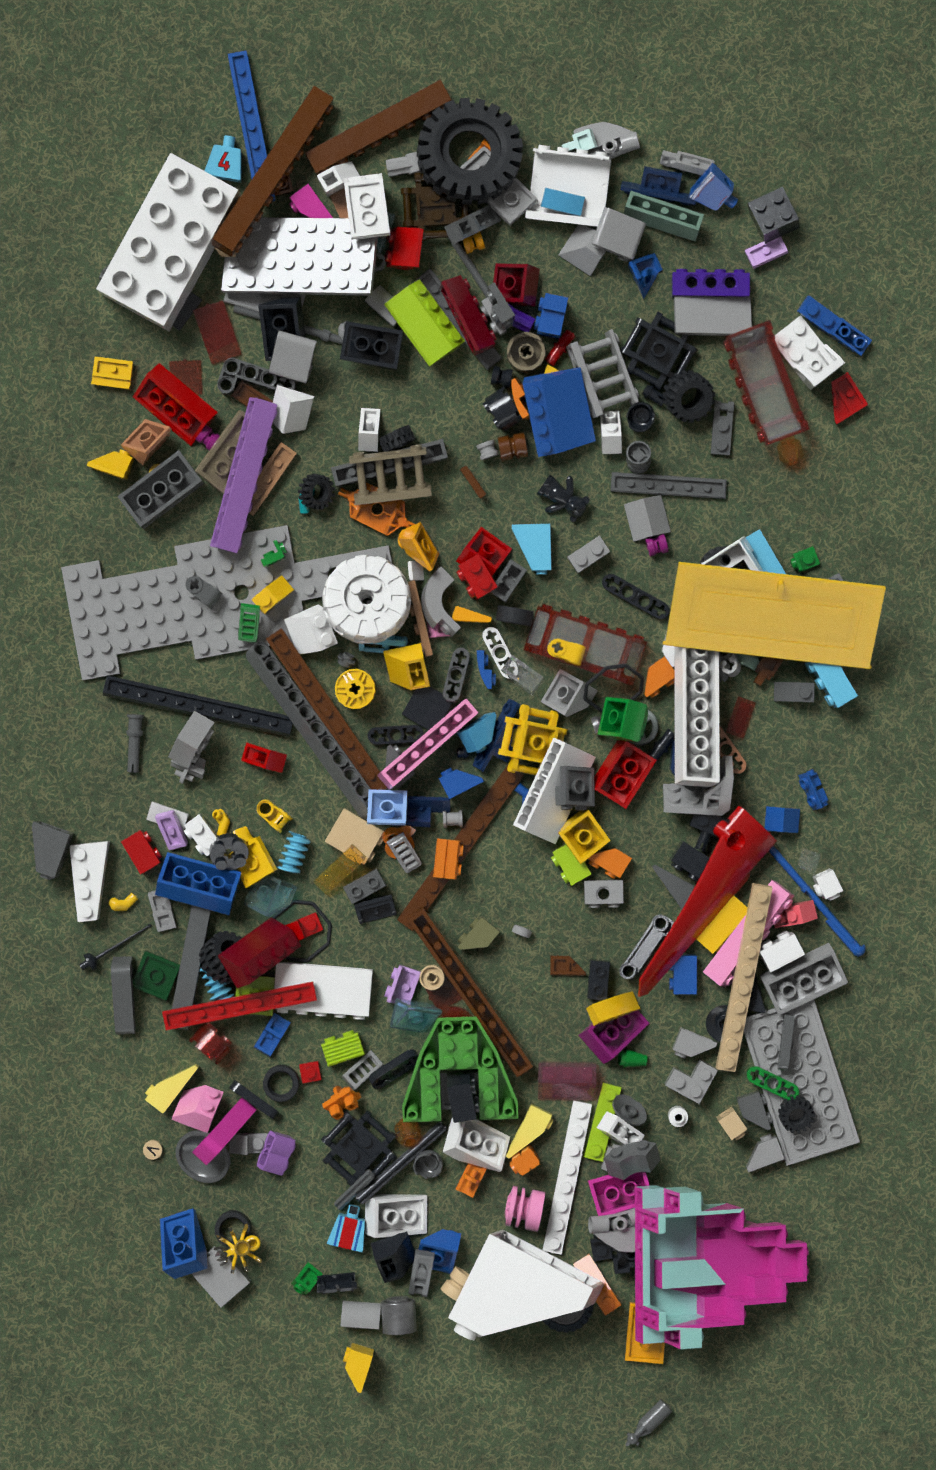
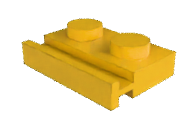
(112, 373)

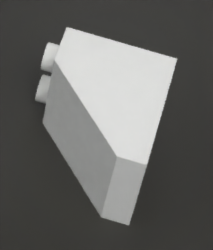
(519, 1286)

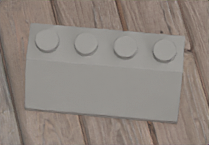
(804, 979)

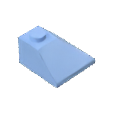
(387, 807)

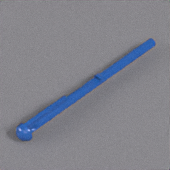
(832, 921)

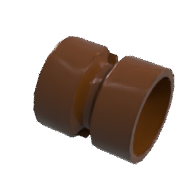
(512, 447)

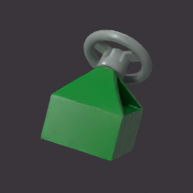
(627, 721)

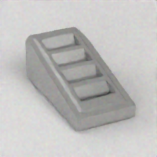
(408, 862)
(350, 1082)

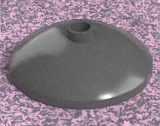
(194, 1167)

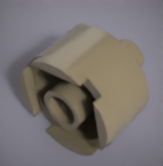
(521, 342)

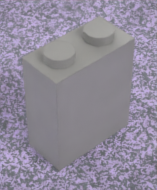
(219, 1280)

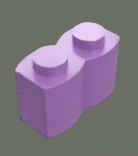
(276, 1153)

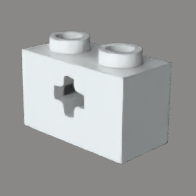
(619, 1130)

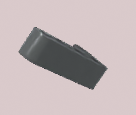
(240, 374)
(123, 995)

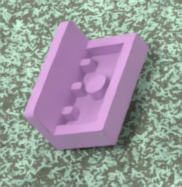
(403, 985)

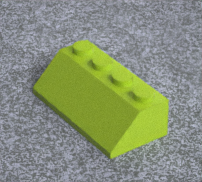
(424, 322)

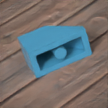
(478, 733)

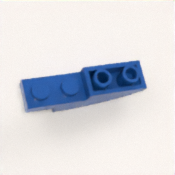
(834, 326)

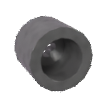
(398, 1315)

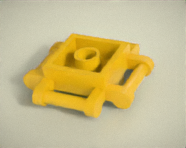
(530, 739)

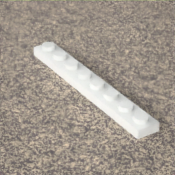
(567, 1177)

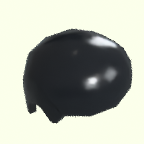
(645, 413)

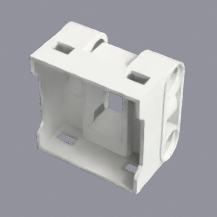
(737, 552)

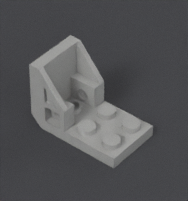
(701, 799)

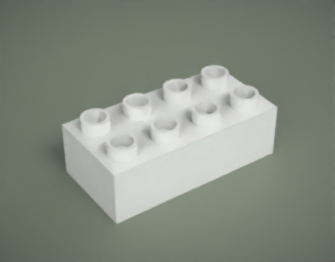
(168, 242)

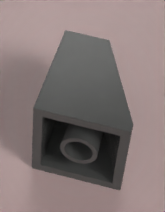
(50, 848)

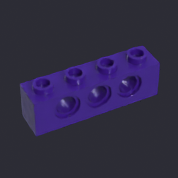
(741, 280)

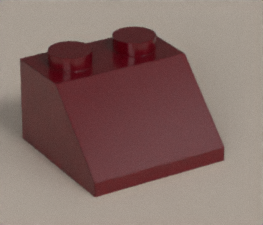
(517, 283)

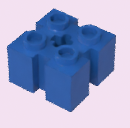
(552, 316)

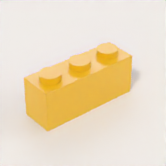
(723, 925)

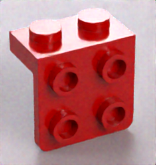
(476, 577)

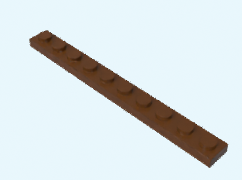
(325, 708)
(468, 836)

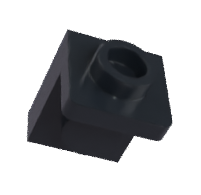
(599, 1249)

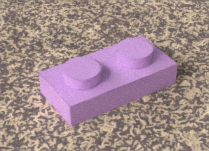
(766, 252)
(171, 829)

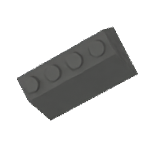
(160, 490)

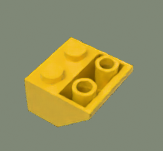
(407, 667)

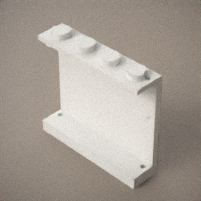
(574, 174)

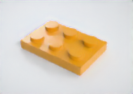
(641, 1352)

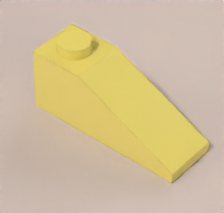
(166, 1090)
(532, 1126)

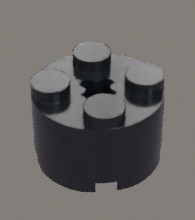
(503, 409)

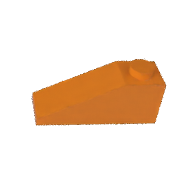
(607, 1298)

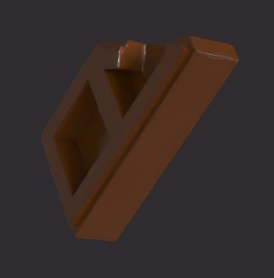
(472, 481)
(564, 966)

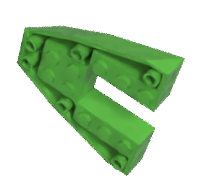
(458, 1045)

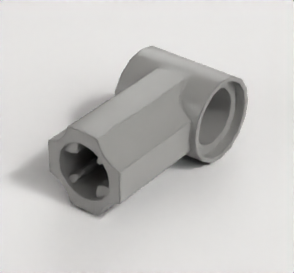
(403, 165)

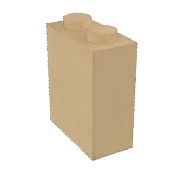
(353, 829)

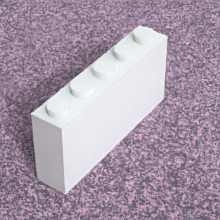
(539, 810)
(337, 988)

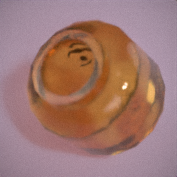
(790, 450)
(407, 1133)

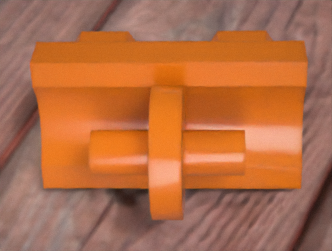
(340, 1100)
(470, 1179)

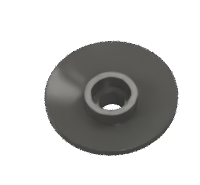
(629, 1110)

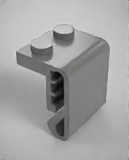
(618, 234)
(292, 357)

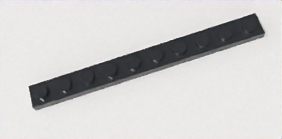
(188, 703)

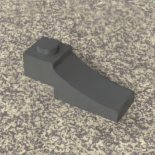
(472, 224)

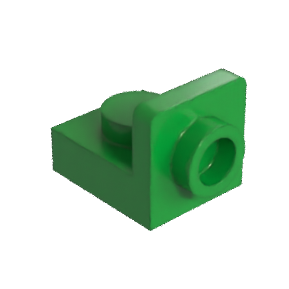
(271, 557)
(804, 559)
(306, 1279)

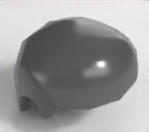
(434, 1163)

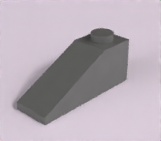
(676, 886)

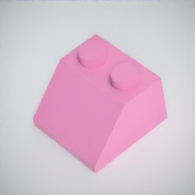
(198, 1107)

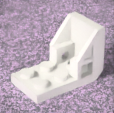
(366, 206)
(807, 353)

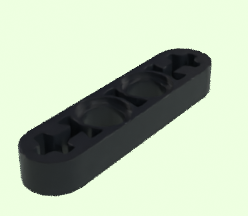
(637, 593)

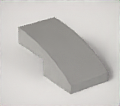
(162, 912)

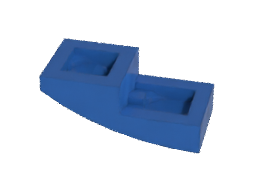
(272, 1035)

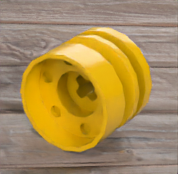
(365, 694)

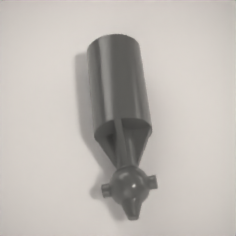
(649, 1422)

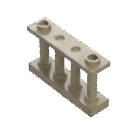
(401, 492)

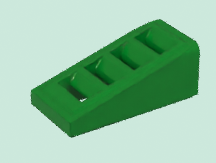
(249, 633)

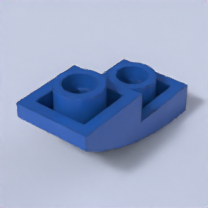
(488, 678)

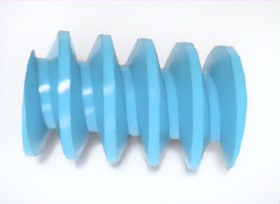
(294, 853)
(218, 989)

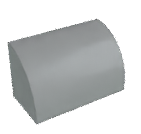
(377, 301)
(360, 1314)

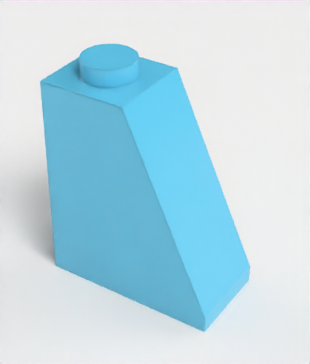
(535, 545)

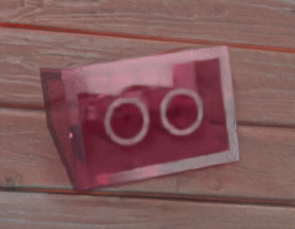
(566, 1080)

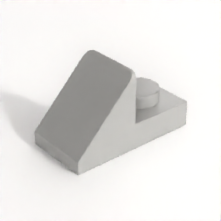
(247, 1143)

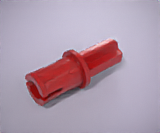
(559, 348)

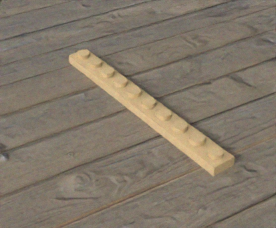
(743, 977)

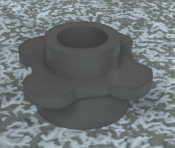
(346, 659)

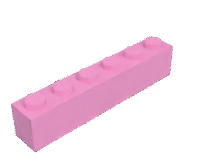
(427, 744)
(723, 965)

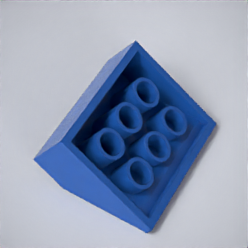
(558, 411)

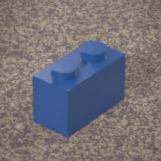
(684, 975)

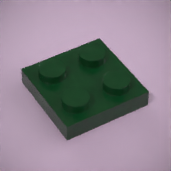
(156, 975)

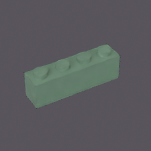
(664, 215)

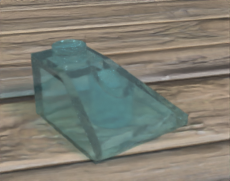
(270, 895)

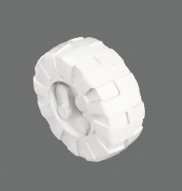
(362, 579)

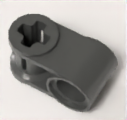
(205, 593)

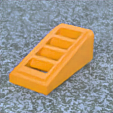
(464, 615)

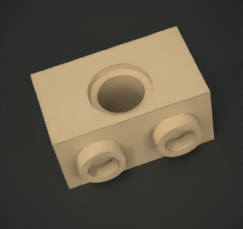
(732, 1124)

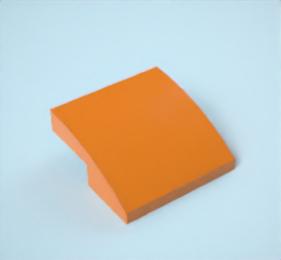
(519, 396)

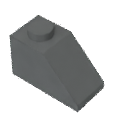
(794, 691)

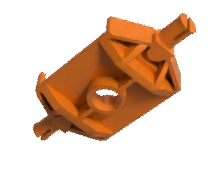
(387, 522)

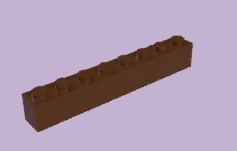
(378, 127)

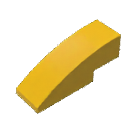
(612, 1008)

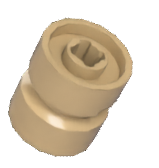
(432, 977)
(455, 1285)

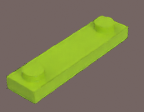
(597, 1139)

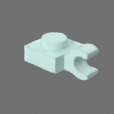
(583, 140)

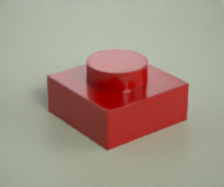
(310, 1072)

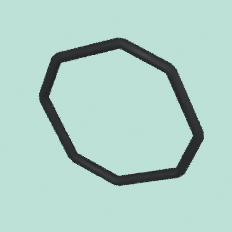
(601, 672)
(325, 919)

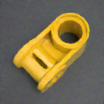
(569, 652)
(274, 815)

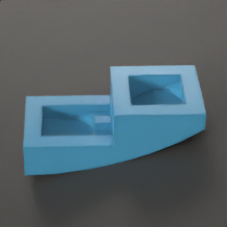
(562, 201)

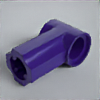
(522, 321)

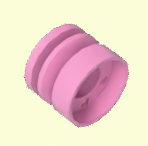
(524, 1208)

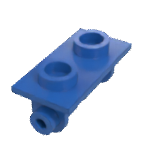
(815, 798)

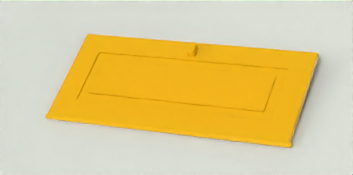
(774, 615)

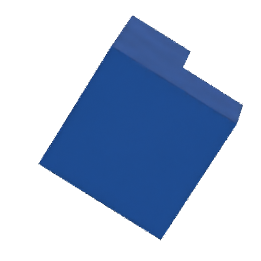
(782, 819)

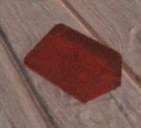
(740, 717)

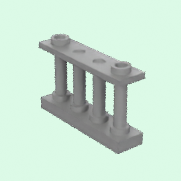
(576, 355)

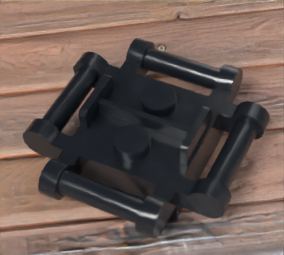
(657, 350)
(358, 1146)

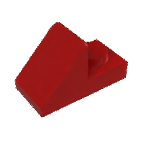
(306, 926)

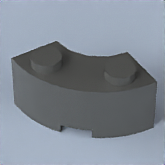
(632, 1158)

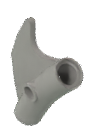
(614, 135)
(606, 1229)

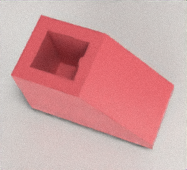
(797, 914)

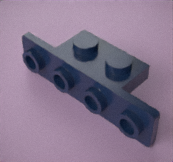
(659, 184)
(483, 758)
(420, 809)

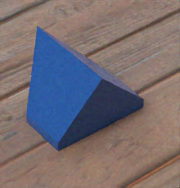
(644, 272)

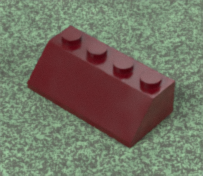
(467, 314)
(258, 951)

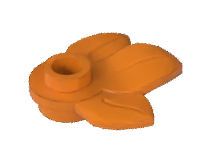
(406, 829)

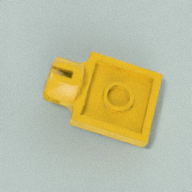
(259, 862)

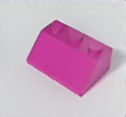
(614, 1194)

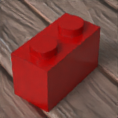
(141, 851)

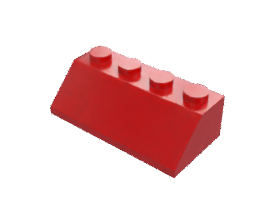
(174, 404)

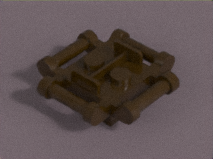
(431, 209)

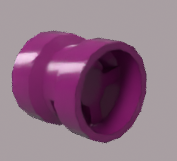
(207, 437)
(652, 545)

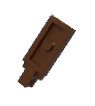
(766, 669)

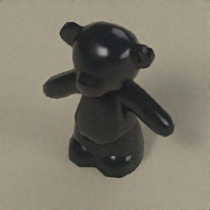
(563, 497)

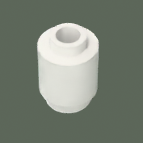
(673, 1112)

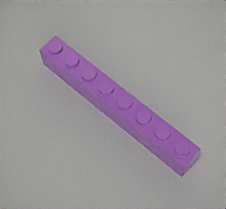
(243, 475)

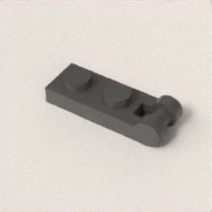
(722, 428)
(421, 1272)

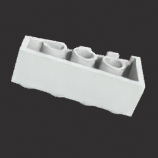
(88, 873)

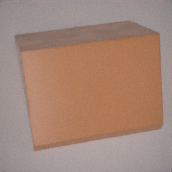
(146, 440)

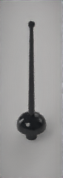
(91, 960)

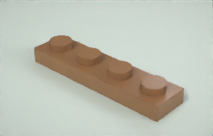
(271, 474)
(420, 627)

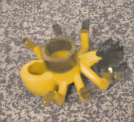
(241, 1248)

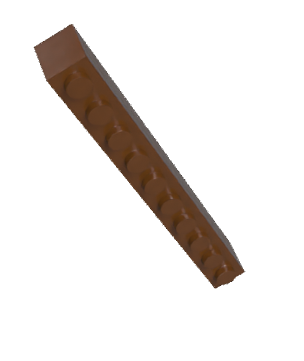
(272, 172)
(470, 991)

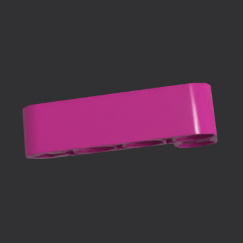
(224, 1131)

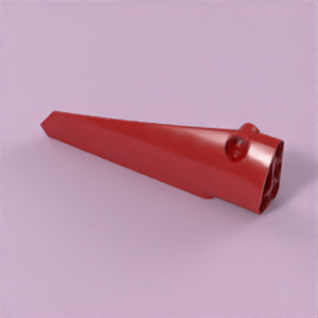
(737, 852)

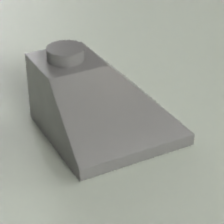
(580, 251)
(567, 694)

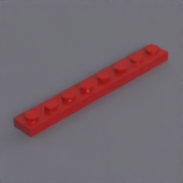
(239, 1005)

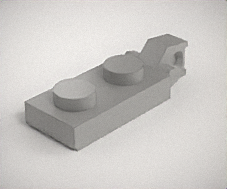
(685, 162)

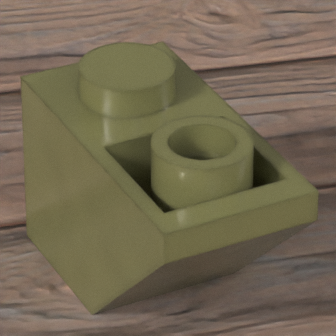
(479, 936)

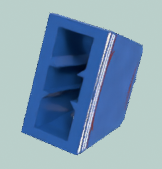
(713, 189)

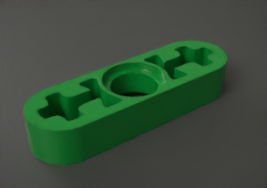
(756, 1081)

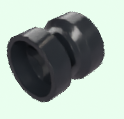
(505, 379)

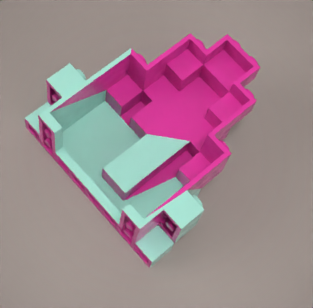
(704, 1265)

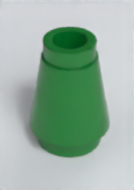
(631, 1059)

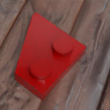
(846, 398)

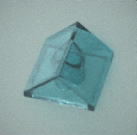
(413, 1015)

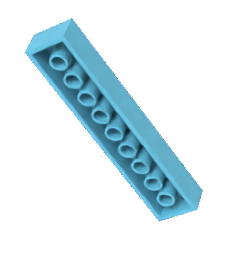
(829, 677)

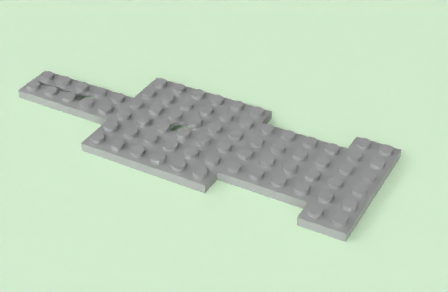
(159, 611)

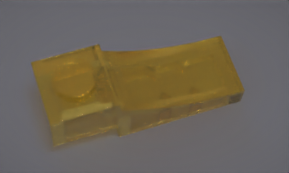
(339, 869)

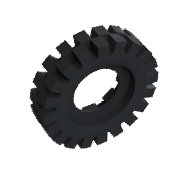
(469, 184)

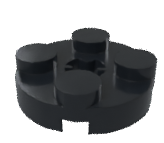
(237, 846)

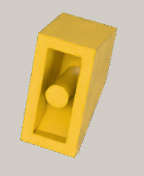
(272, 594)

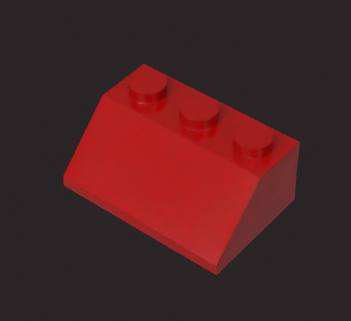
(623, 772)

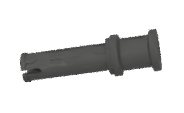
(134, 732)

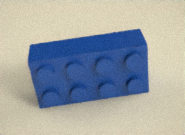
(197, 883)

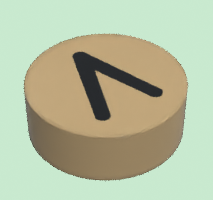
(152, 1149)

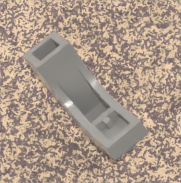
(432, 602)

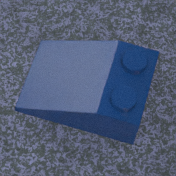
(182, 1244)

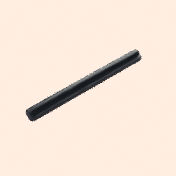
(401, 1163)

